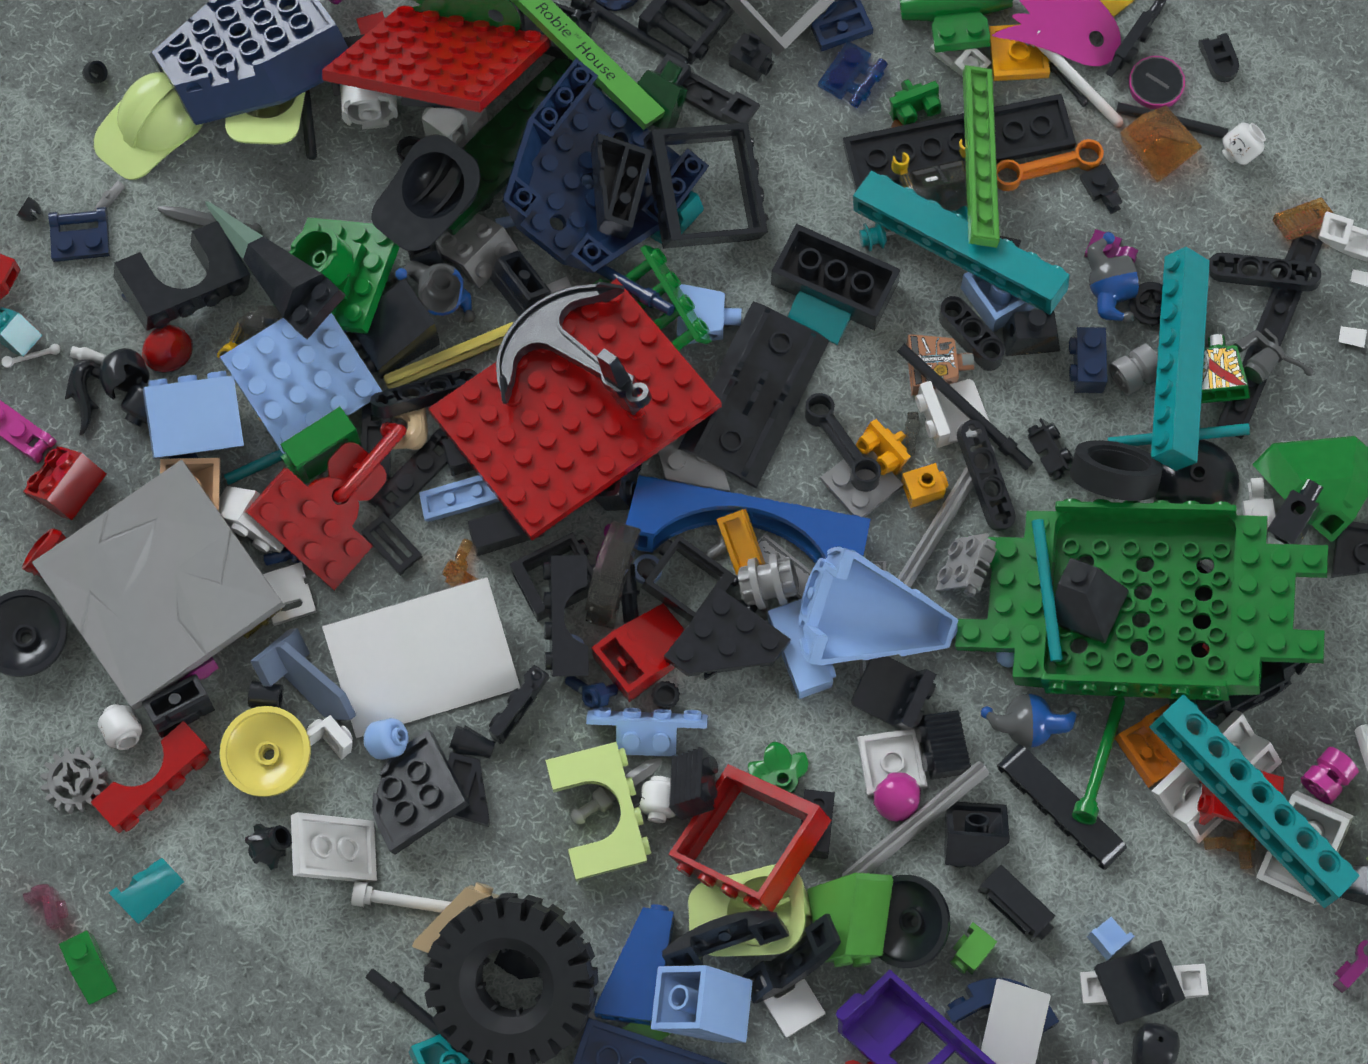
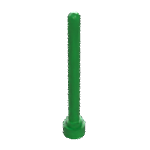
(1086, 808)

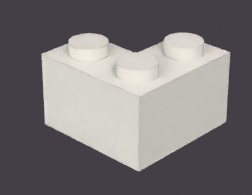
(454, 123)
(232, 507)

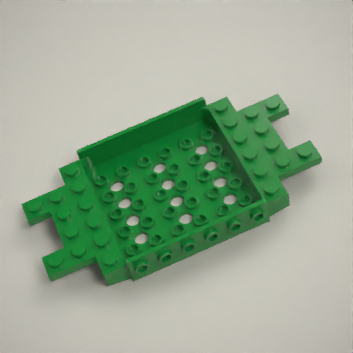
(1248, 607)

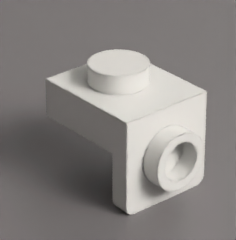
(337, 737)

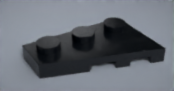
(1351, 551)

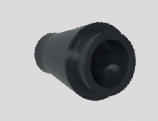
(470, 742)

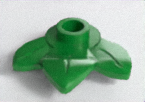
(780, 764)

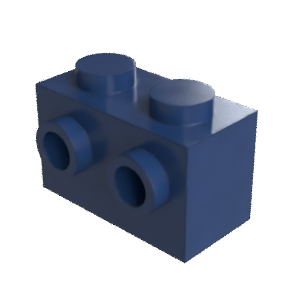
(1089, 360)

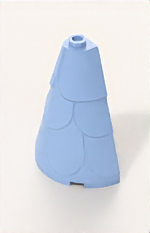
(866, 613)

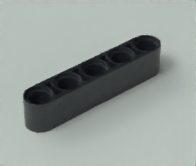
(1058, 801)

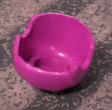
(897, 797)

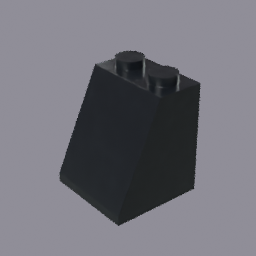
(397, 332)

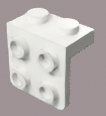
(942, 415)

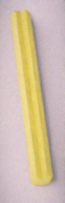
(446, 357)

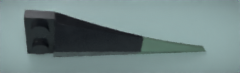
(294, 287)

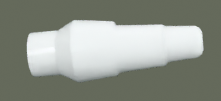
(87, 354)

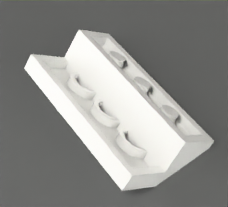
(1181, 788)

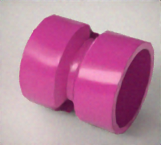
(1332, 771)

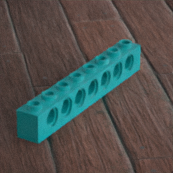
(1254, 801)

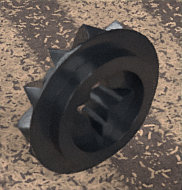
(1143, 312)

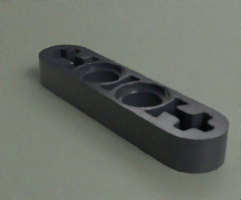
(1265, 266)
(394, 400)
(981, 476)

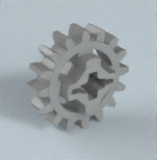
(60, 782)

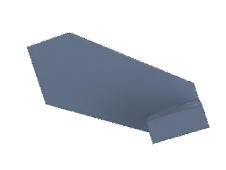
(287, 659)

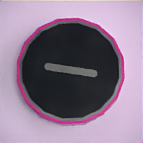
(1156, 82)

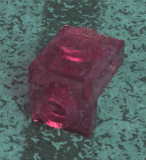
(54, 908)

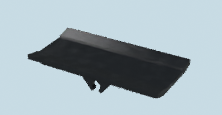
(758, 393)

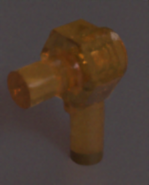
(456, 570)
(1241, 842)

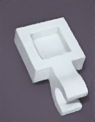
(1257, 504)

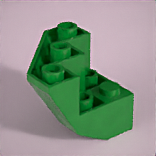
(1333, 463)

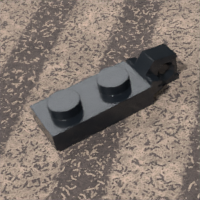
(518, 704)

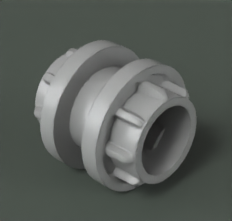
(768, 581)

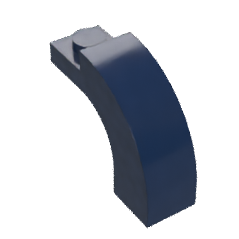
(980, 998)

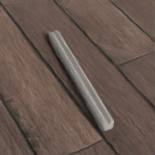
(940, 523)
(919, 820)

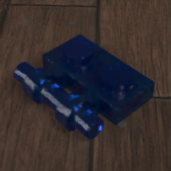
(845, 70)

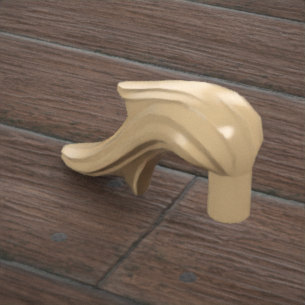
(416, 432)

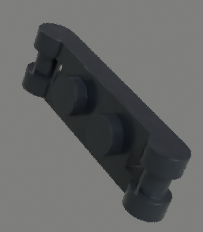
(412, 476)

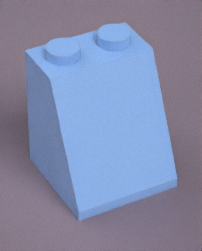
(702, 1003)

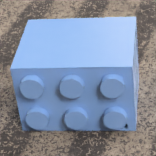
(192, 415)

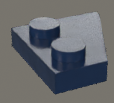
(841, 23)

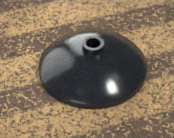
(1218, 482)
(32, 614)
(910, 945)

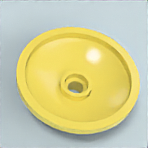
(245, 748)

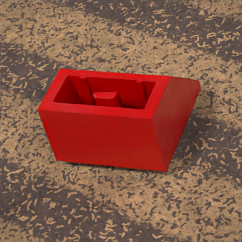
(64, 482)

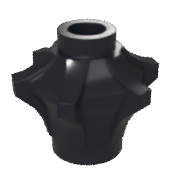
(268, 844)

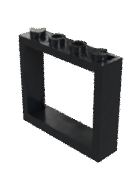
(663, 188)

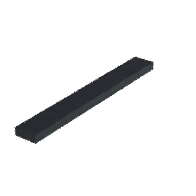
(1276, 319)

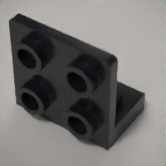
(1139, 983)

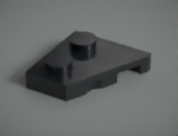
(470, 777)

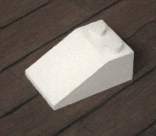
(1327, 821)

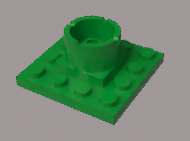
(354, 259)

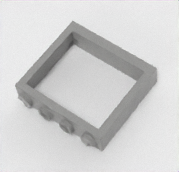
(767, 33)

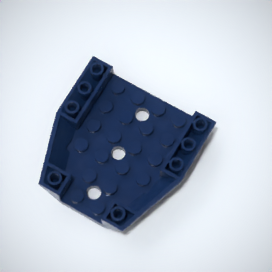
(261, 68)
(557, 155)

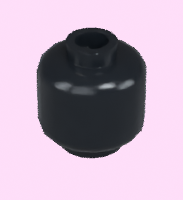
(134, 405)

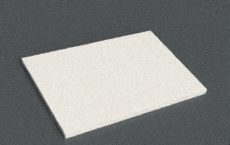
(422, 655)

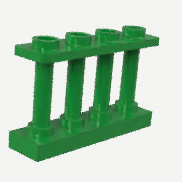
(670, 284)

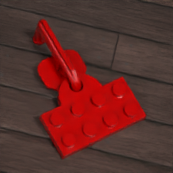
(309, 520)

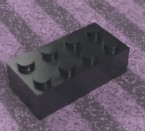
(835, 275)

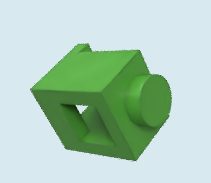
(972, 950)

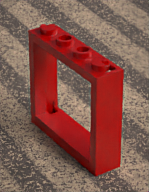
(702, 826)

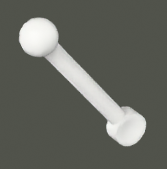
(7, 361)

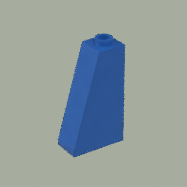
(632, 984)

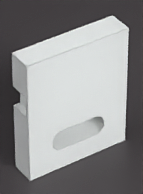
(291, 587)
(795, 1009)

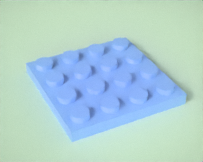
(299, 378)

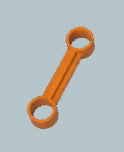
(1049, 165)

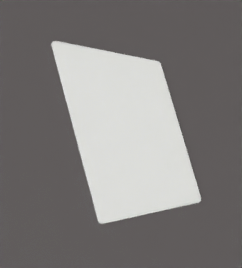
(1015, 1024)

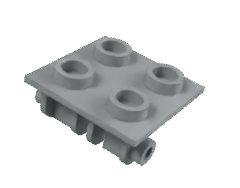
(966, 564)

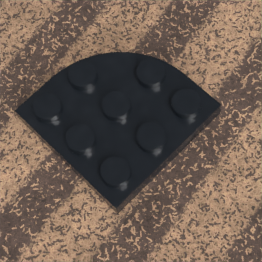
(416, 793)

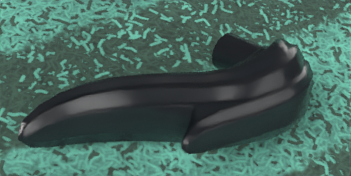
(78, 390)

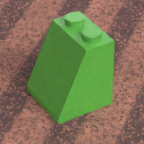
(859, 913)

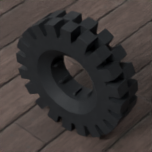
(471, 1013)

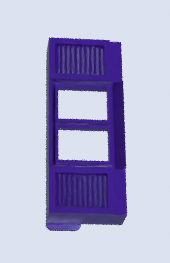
(890, 1014)

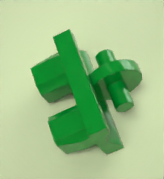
(913, 99)

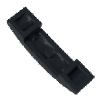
(711, 98)
(724, 933)
(795, 964)

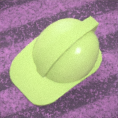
(267, 125)
(143, 127)
(793, 909)

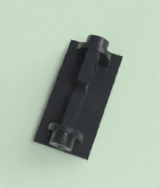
(1047, 438)

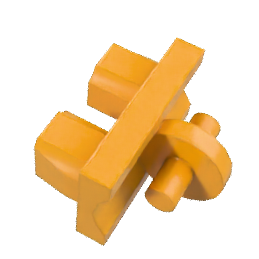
(887, 446)

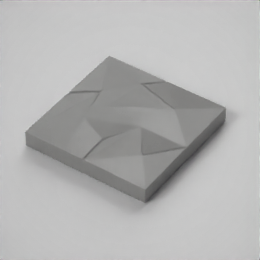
(158, 584)

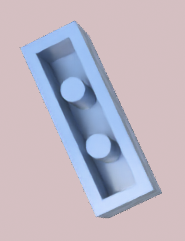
(804, 676)

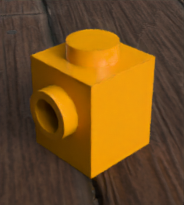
(924, 485)

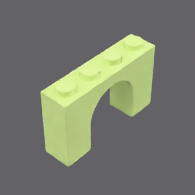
(603, 767)

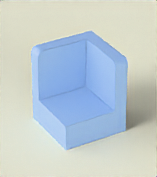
(1109, 938)

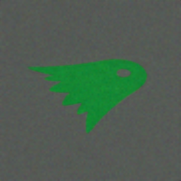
(473, 10)

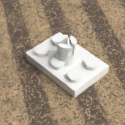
(333, 847)

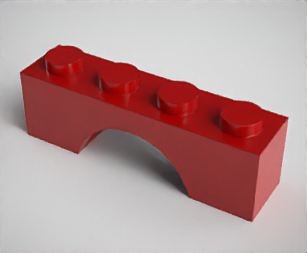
(124, 804)

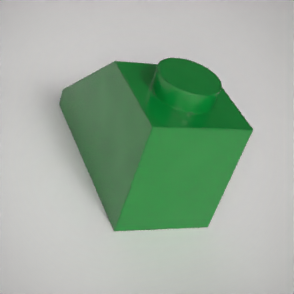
(88, 966)

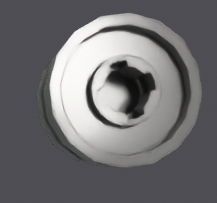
(1133, 371)

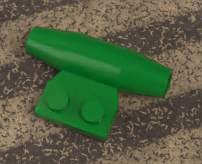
(955, 22)

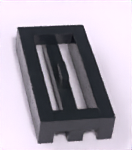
(407, 562)

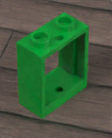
(311, 448)

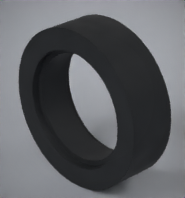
(1116, 470)

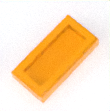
(740, 539)

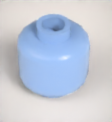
(386, 738)

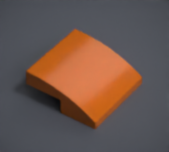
(1147, 751)

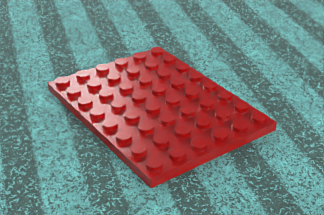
(561, 428)

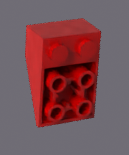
(636, 651)

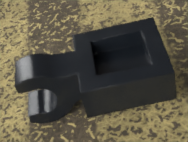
(1102, 184)

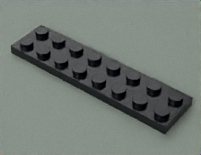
(1020, 132)

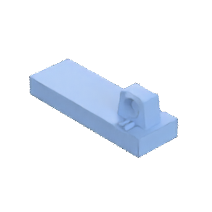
(456, 498)

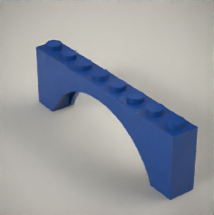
(670, 508)

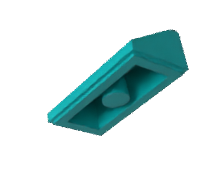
(819, 316)

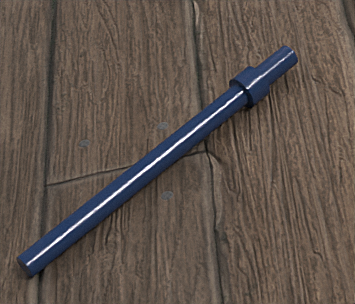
(647, 295)

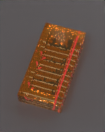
(1301, 219)

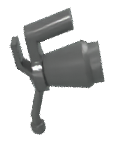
(1263, 363)

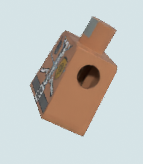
(940, 356)

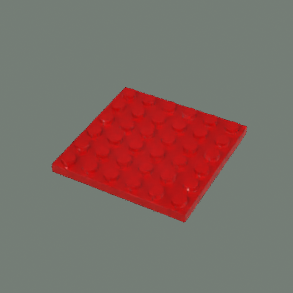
(437, 58)

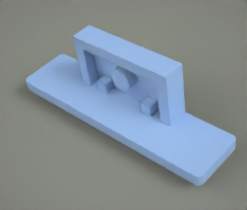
(647, 732)

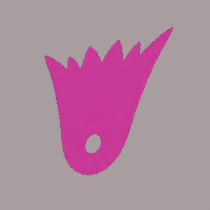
(1066, 29)

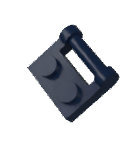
(79, 243)

